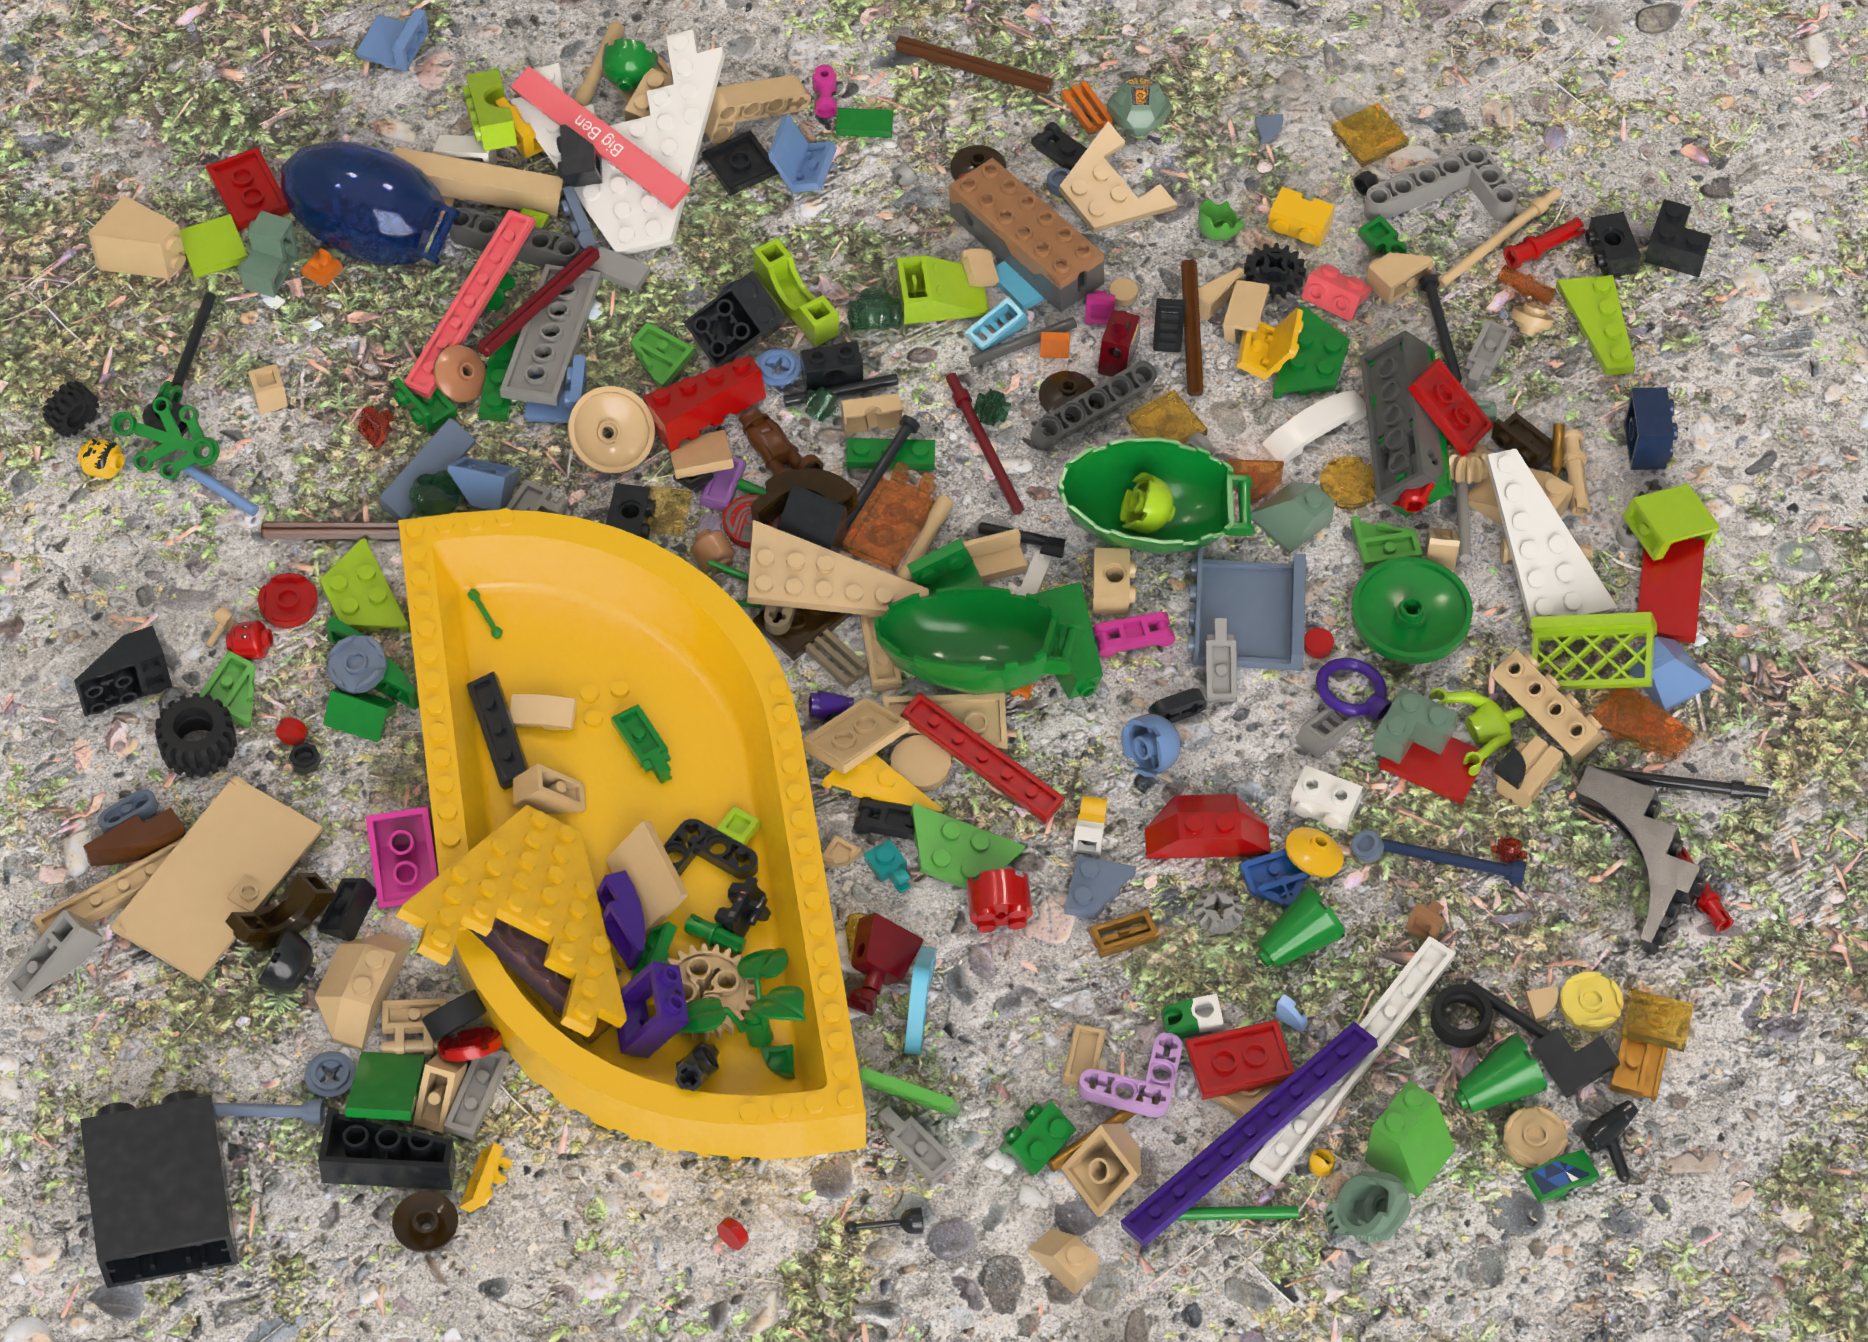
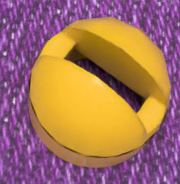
(1318, 1165)

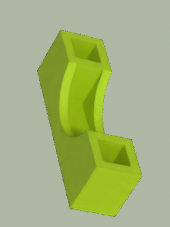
(490, 123)
(811, 314)

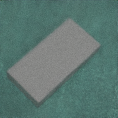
(621, 269)

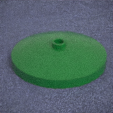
(1411, 610)

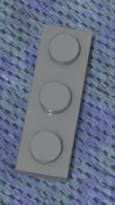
(476, 1094)

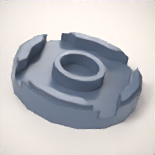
(357, 664)

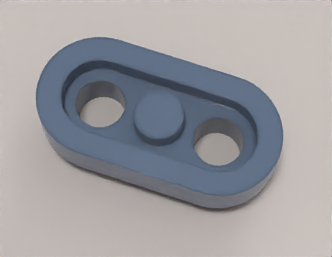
(138, 803)

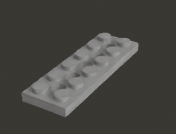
(562, 347)

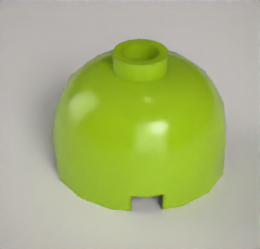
(1148, 505)

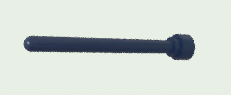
(1511, 871)

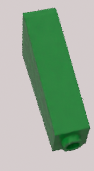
(1086, 664)

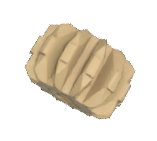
(1471, 466)

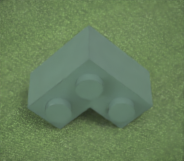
(271, 254)
(1413, 720)

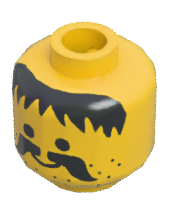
(101, 458)

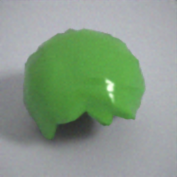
(1218, 221)

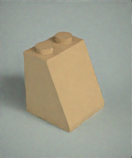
(137, 241)

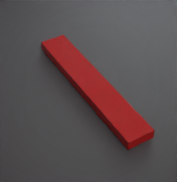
(983, 758)

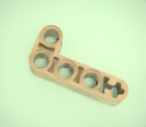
(753, 101)

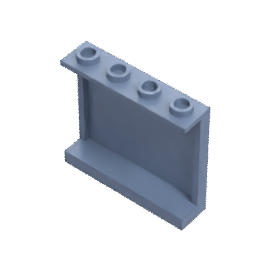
(1261, 608)

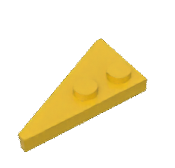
(880, 782)

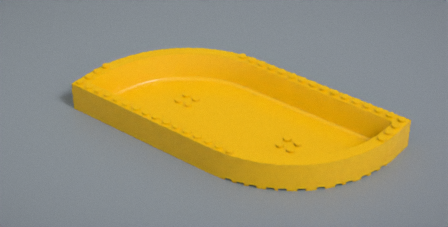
(618, 628)

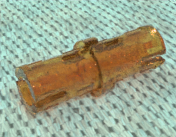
(1526, 285)

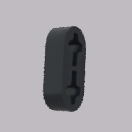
(1179, 705)

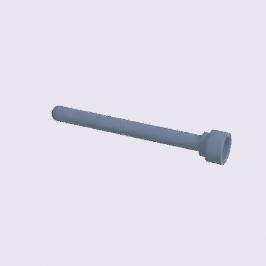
(311, 1111)

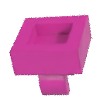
(1099, 307)

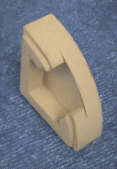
(840, 853)
(1541, 1002)

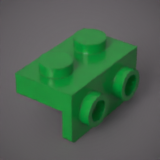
(426, 412)
(1037, 1136)

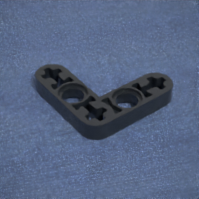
(701, 847)

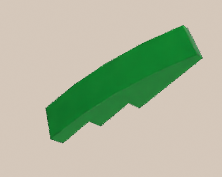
(394, 683)

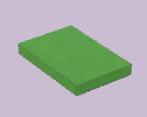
(910, 1092)

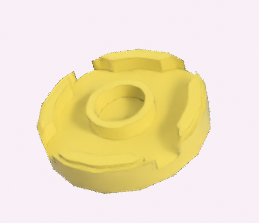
(1591, 1001)

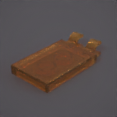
(891, 519)

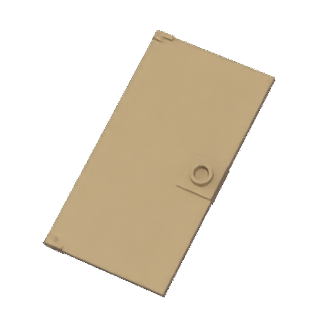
(219, 867)

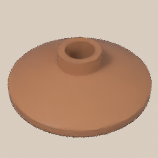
(450, 375)

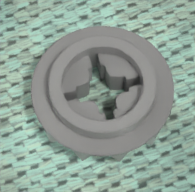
(1209, 919)

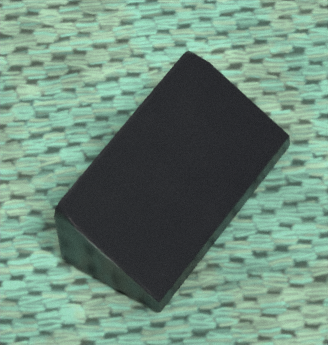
(348, 908)

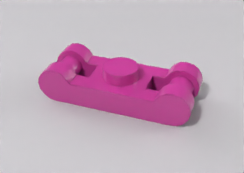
(1133, 633)

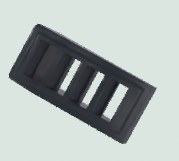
(1168, 326)

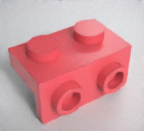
(1335, 291)

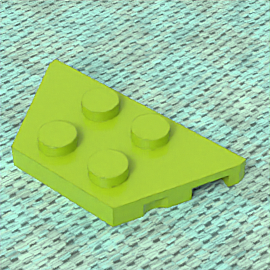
(361, 593)

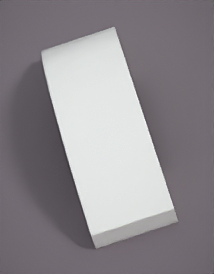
(1312, 423)

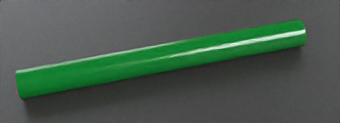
(1240, 1213)

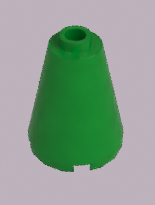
(1300, 930)
(1501, 1077)

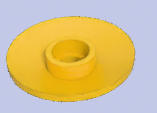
(1314, 852)

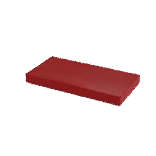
(1673, 588)

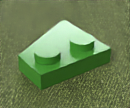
(661, 353)
(1383, 542)

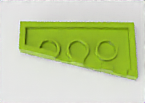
(1601, 319)

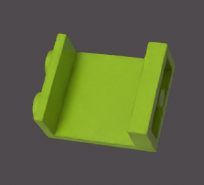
(1669, 518)

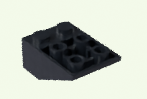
(737, 319)
(124, 673)

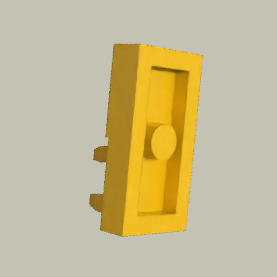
(484, 1173)

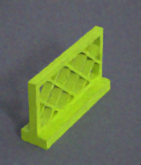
(1598, 628)

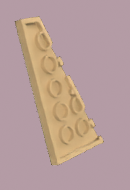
(808, 576)

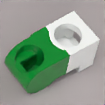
(1193, 1016)

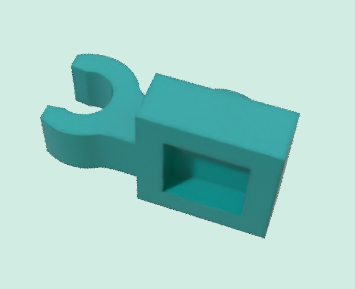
(888, 863)

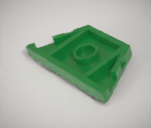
(1317, 360)

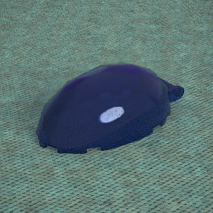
(366, 203)

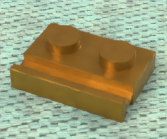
(1639, 1069)

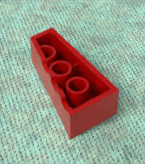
(704, 400)

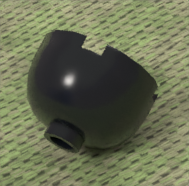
(289, 965)

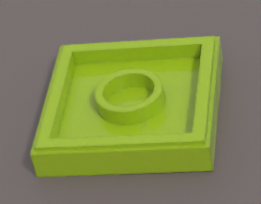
(212, 246)

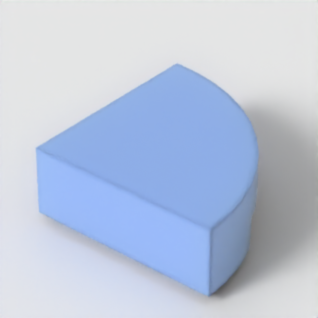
(1288, 1014)

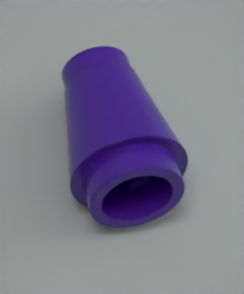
(824, 703)

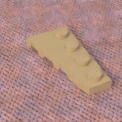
(981, 713)

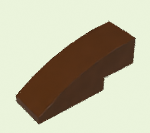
(134, 839)

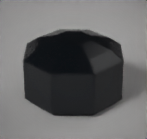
(304, 758)

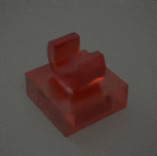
(375, 425)

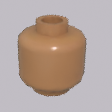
(714, 547)

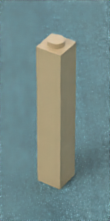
(488, 182)

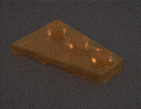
(1637, 719)

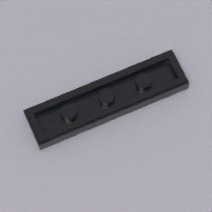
(498, 728)

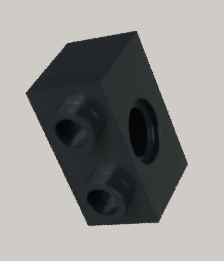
(1613, 245)
(831, 365)
(633, 503)

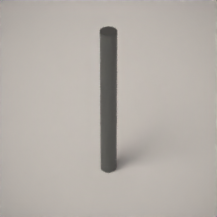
(1021, 342)

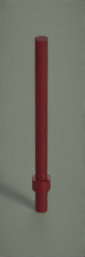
(963, 401)

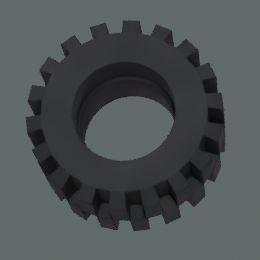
(193, 715)

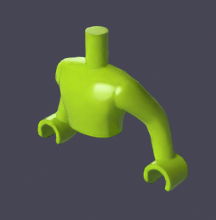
(1485, 725)

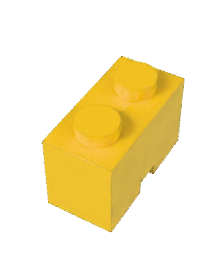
(1300, 217)

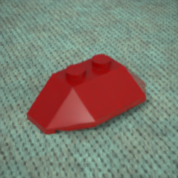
(1206, 829)

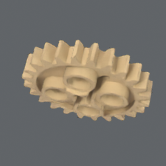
(737, 998)

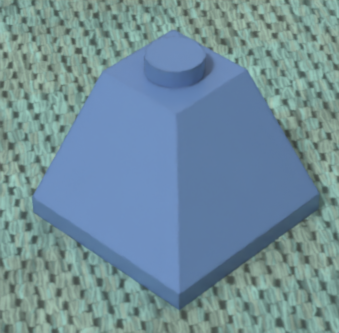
(484, 482)
(1674, 674)

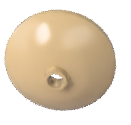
(625, 417)

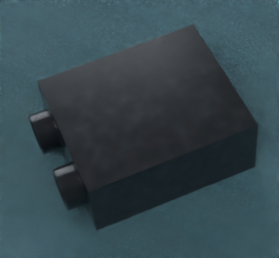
(158, 1189)

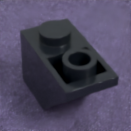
(579, 159)

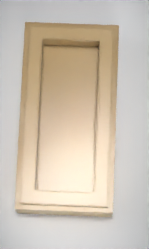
(1083, 1053)

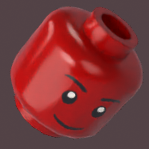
(249, 640)

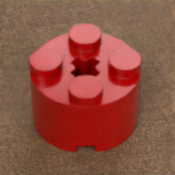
(999, 900)

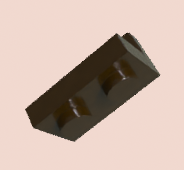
(1527, 439)

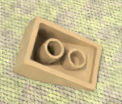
(1484, 501)

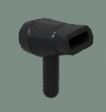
(1604, 1133)

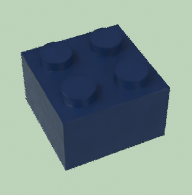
(1650, 428)

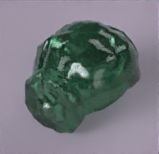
(874, 310)
(435, 494)

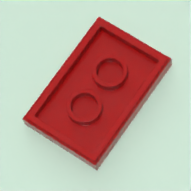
(247, 187)
(1450, 407)
(1436, 772)
(1239, 1059)

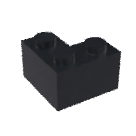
(1674, 244)

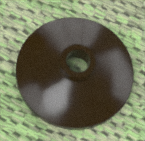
(972, 157)
(1053, 392)
(421, 1209)

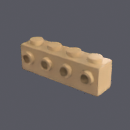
(1548, 706)

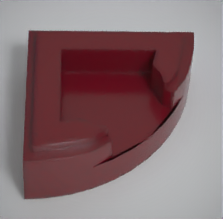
(863, 1000)

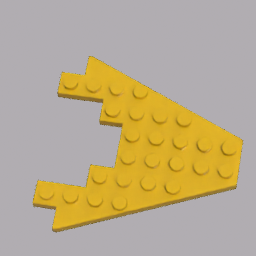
(541, 882)

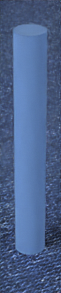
(222, 490)

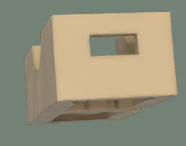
(870, 412)

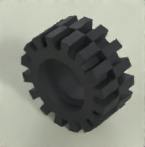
(70, 408)

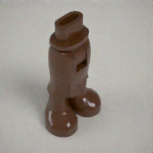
(773, 445)

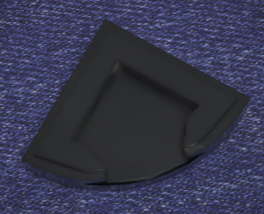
(1512, 768)

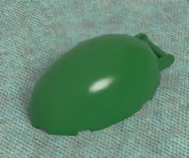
(1201, 487)
(977, 639)

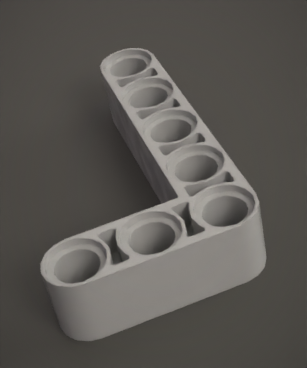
(1462, 168)

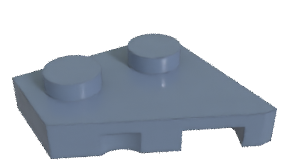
(1095, 885)

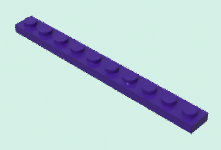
(1248, 1134)

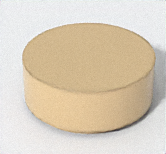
(1124, 291)

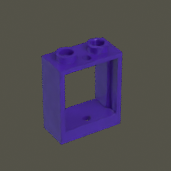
(644, 1036)

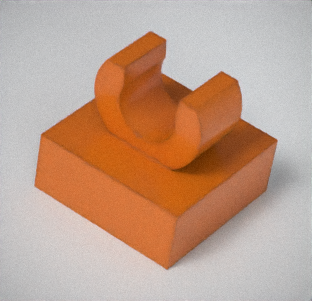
(322, 267)

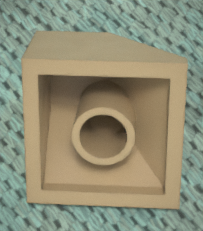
(1104, 1166)

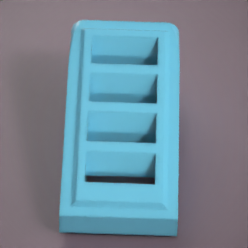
(999, 312)

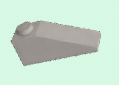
(56, 953)

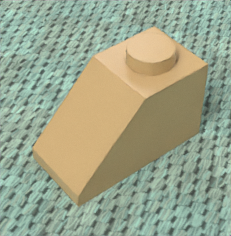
(1396, 274)
(548, 791)
(437, 1092)
(1066, 1259)

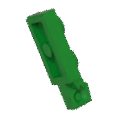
(643, 742)

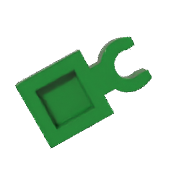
(1381, 236)

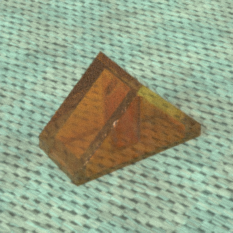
(1265, 475)

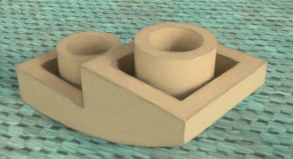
(543, 711)

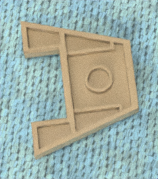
(1102, 195)

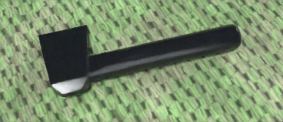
(1050, 545)

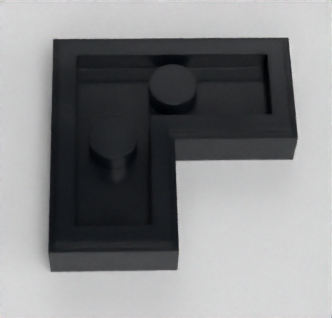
(1574, 1069)

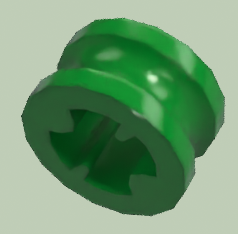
(171, 392)

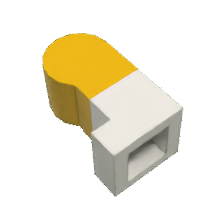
(1090, 825)

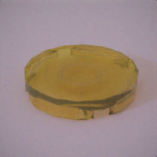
(1348, 482)

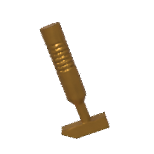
(1557, 448)

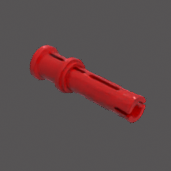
(1533, 247)

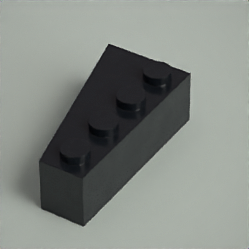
(382, 1155)

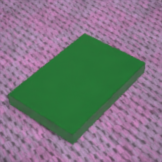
(385, 1086)

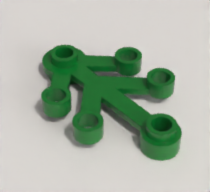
(171, 440)

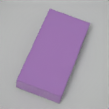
(722, 487)

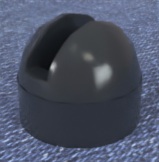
(1364, 181)

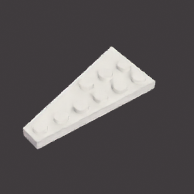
(1545, 556)

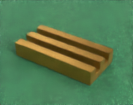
(1125, 938)

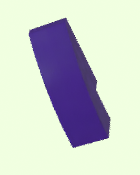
(623, 916)

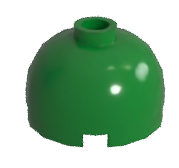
(627, 63)

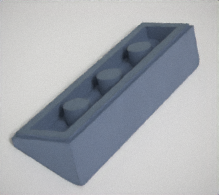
(444, 448)

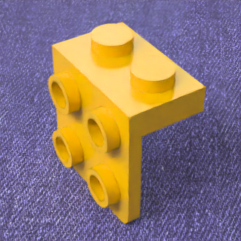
(1270, 347)

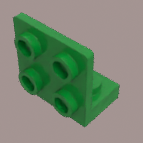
(946, 568)

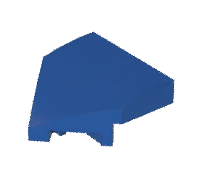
(1273, 877)

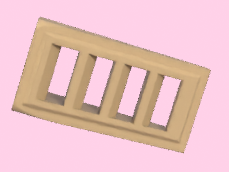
(1217, 293)

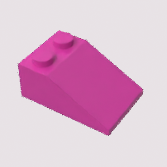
(402, 854)

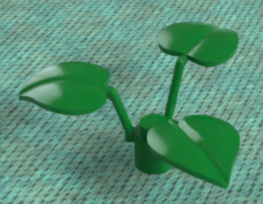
(779, 1004)

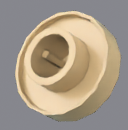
(1531, 318)

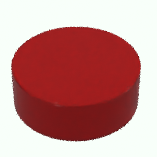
(1318, 643)
(291, 731)
(732, 1233)

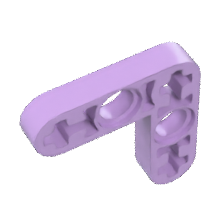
(1150, 1087)

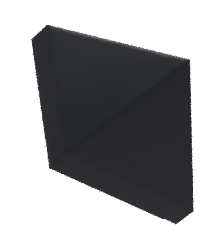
(696, 482)

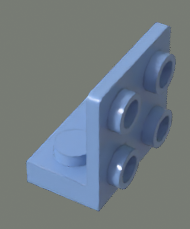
(394, 41)
(573, 390)

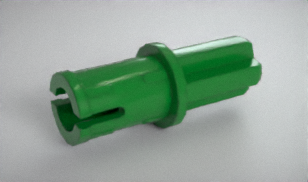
(714, 934)

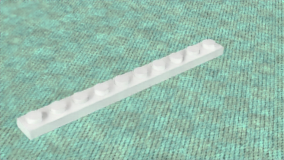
(1382, 1023)

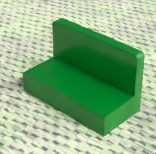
(358, 713)

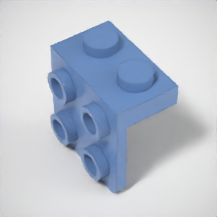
(799, 162)

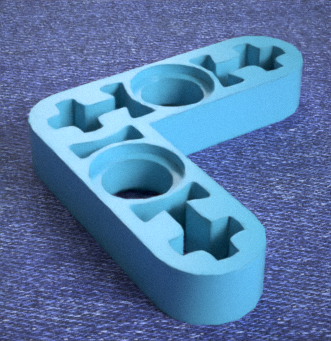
(920, 985)

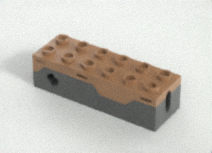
(1026, 234)

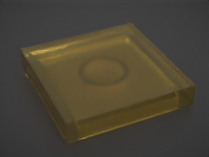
(1370, 135)
(1166, 418)
(1657, 1020)

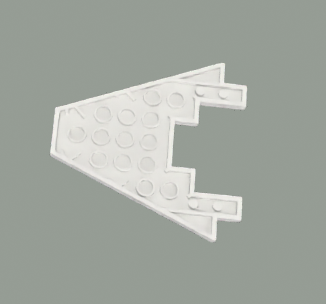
(670, 135)

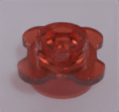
(1509, 849)

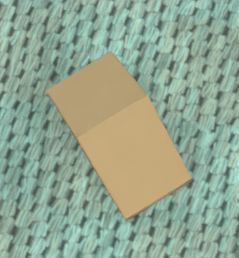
(1442, 546)

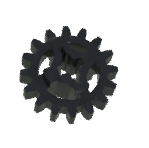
(1275, 269)

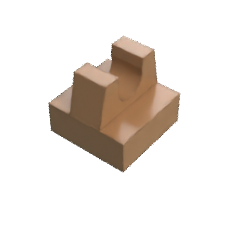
(1426, 920)

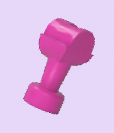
(825, 83)

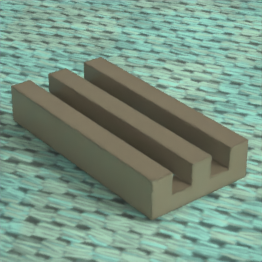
(840, 647)

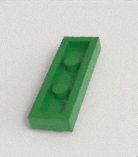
(866, 452)

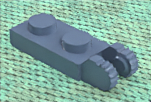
(579, 224)

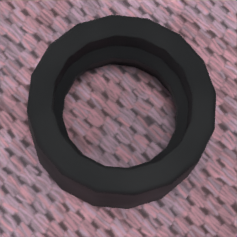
(1461, 994)
(454, 1015)

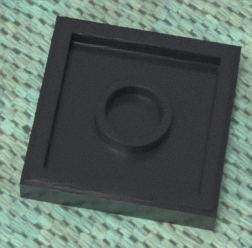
(739, 163)

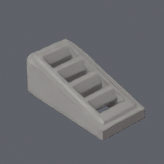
(1315, 740)

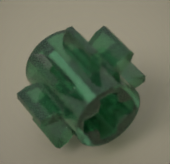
(821, 404)
(992, 407)

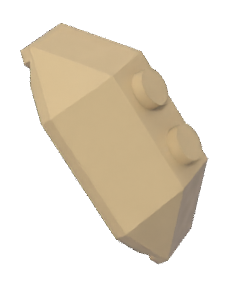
(357, 984)

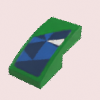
(1560, 1175)

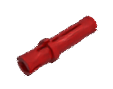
(1710, 902)

